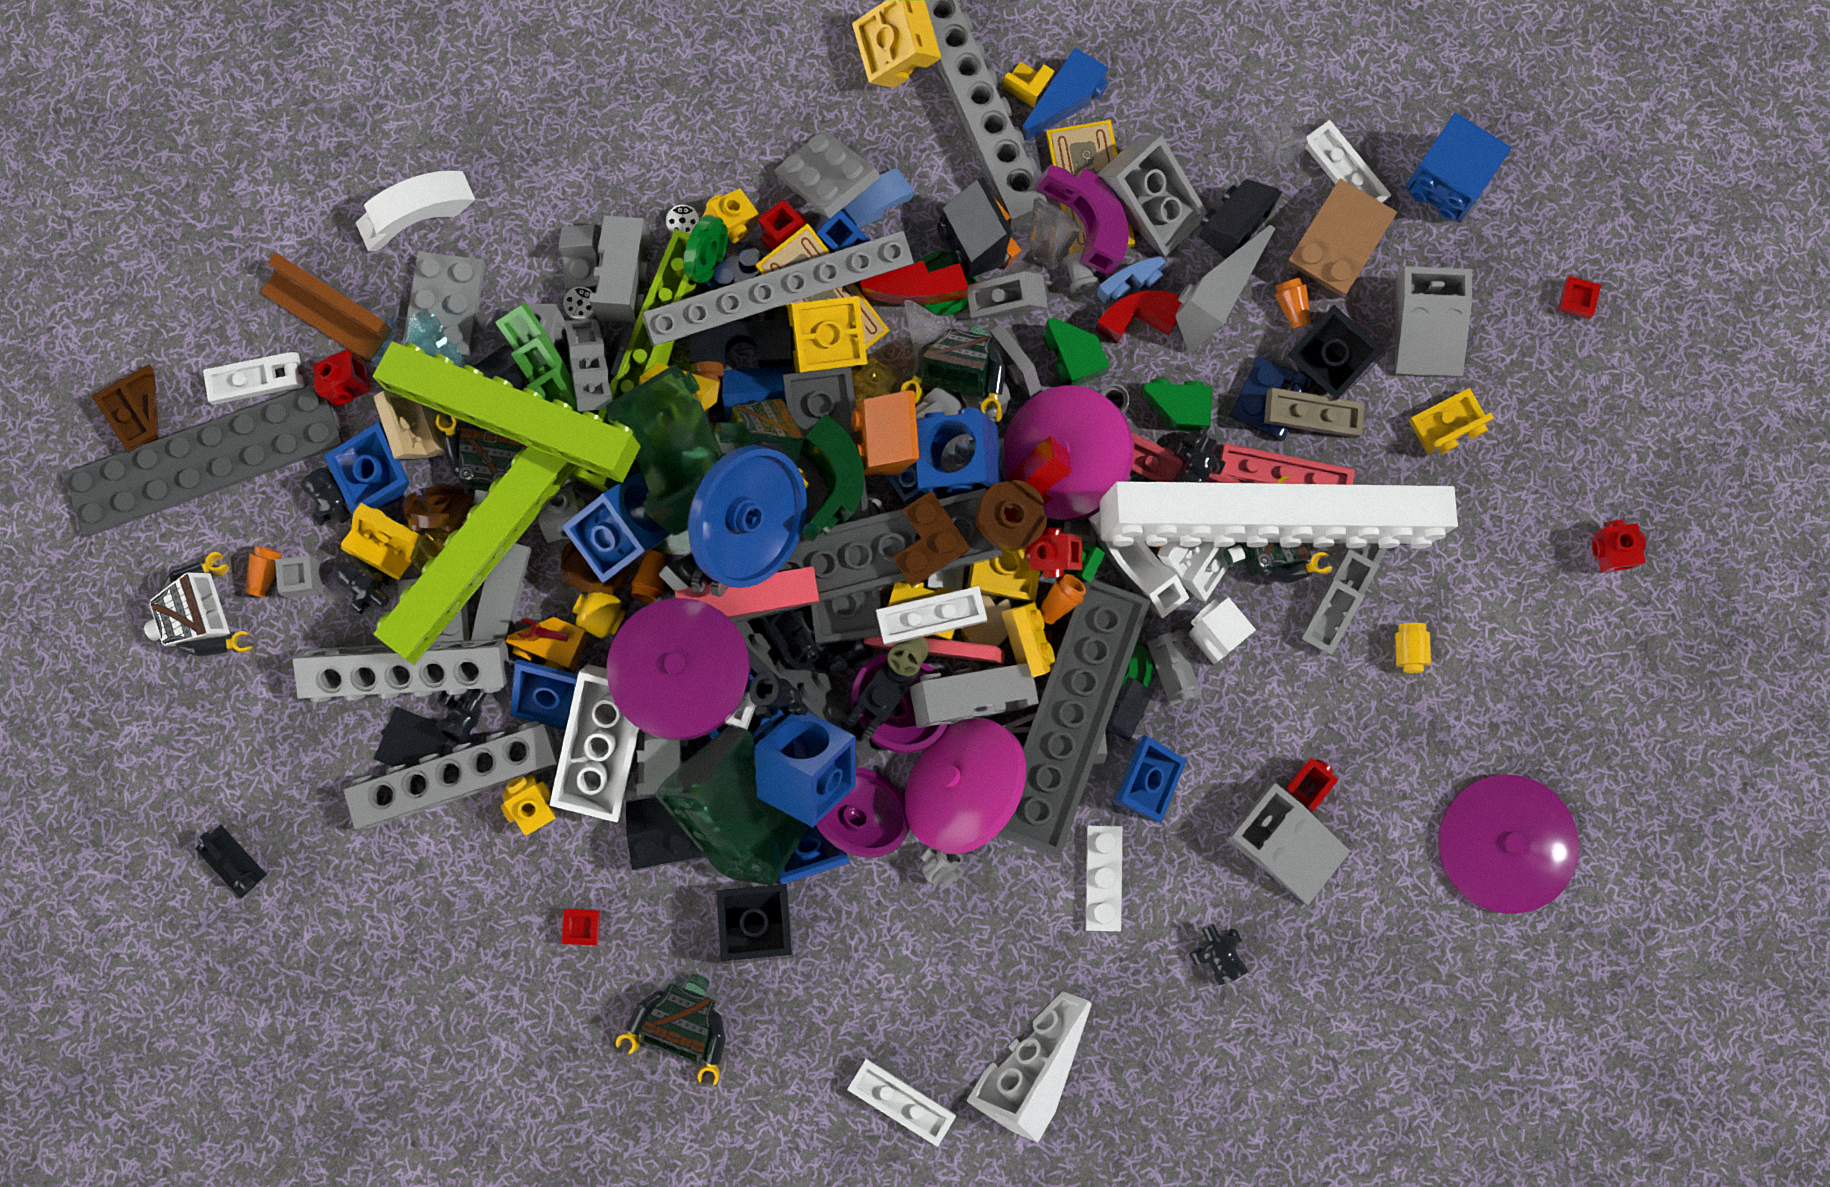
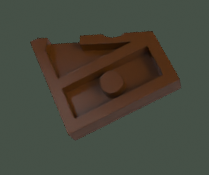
(131, 408)

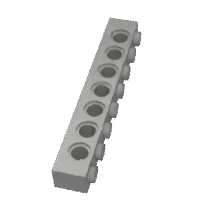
(977, 117)
(777, 288)

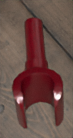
(540, 632)

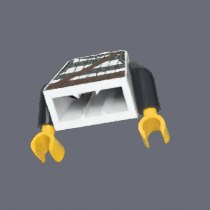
(190, 612)

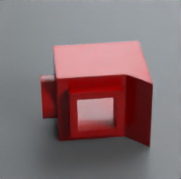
(1319, 773)

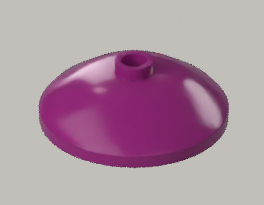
(898, 731)
(868, 819)

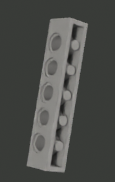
(315, 682)
(364, 794)

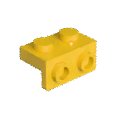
(1450, 421)
(380, 541)
(1028, 638)

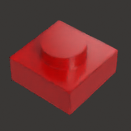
(1579, 297)
(581, 927)

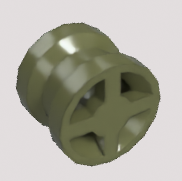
(908, 656)

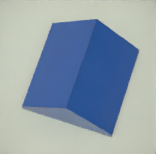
(752, 384)
(368, 470)
(542, 694)
(1149, 779)
(813, 857)

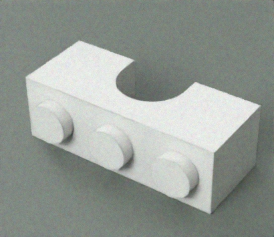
(1220, 629)

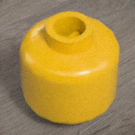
(598, 613)

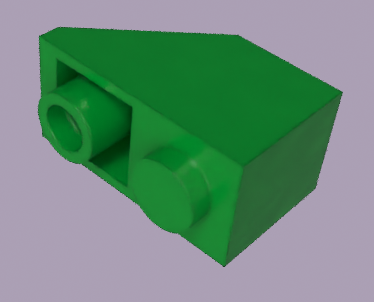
(1077, 352)
(1180, 406)

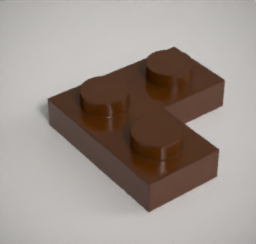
(938, 543)

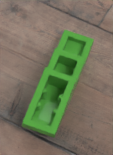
(537, 356)

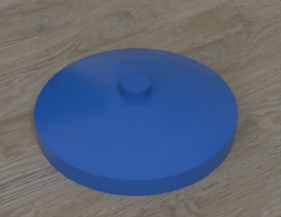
(747, 516)

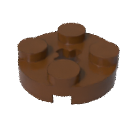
(439, 508)
(993, 522)
(579, 574)

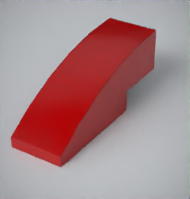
(917, 285)
(1041, 469)

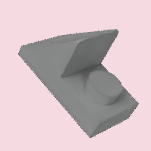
(579, 256)

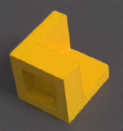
(1027, 83)

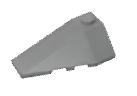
(1213, 297)

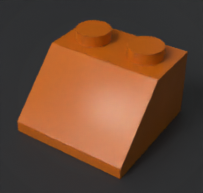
(886, 433)

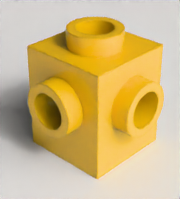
(736, 211)
(527, 803)

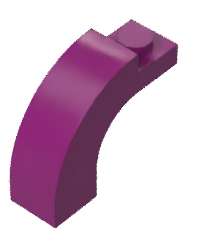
(1098, 210)

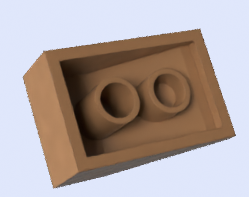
(1341, 238)

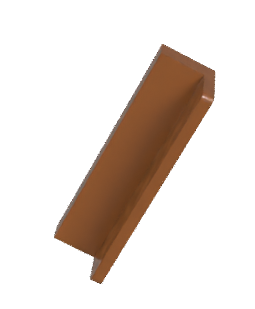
(325, 308)

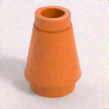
(1294, 302)
(261, 570)
(647, 583)
(1063, 597)

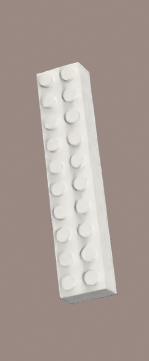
(1276, 513)

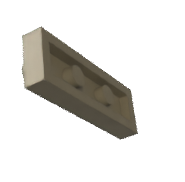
(1314, 413)

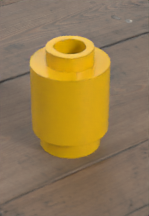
(1412, 647)

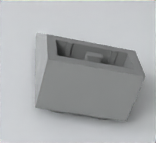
(1432, 320)
(1288, 843)

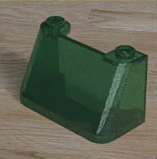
(673, 440)
(720, 811)

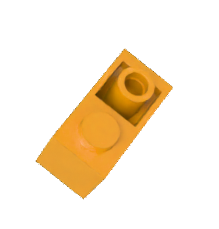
(555, 652)

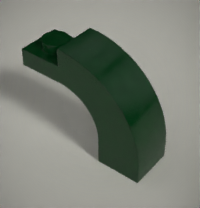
(841, 465)

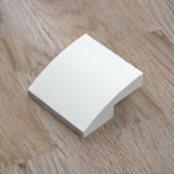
(1196, 566)

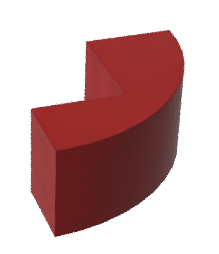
(1152, 307)

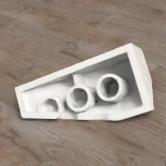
(1031, 1080)

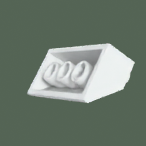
(594, 751)

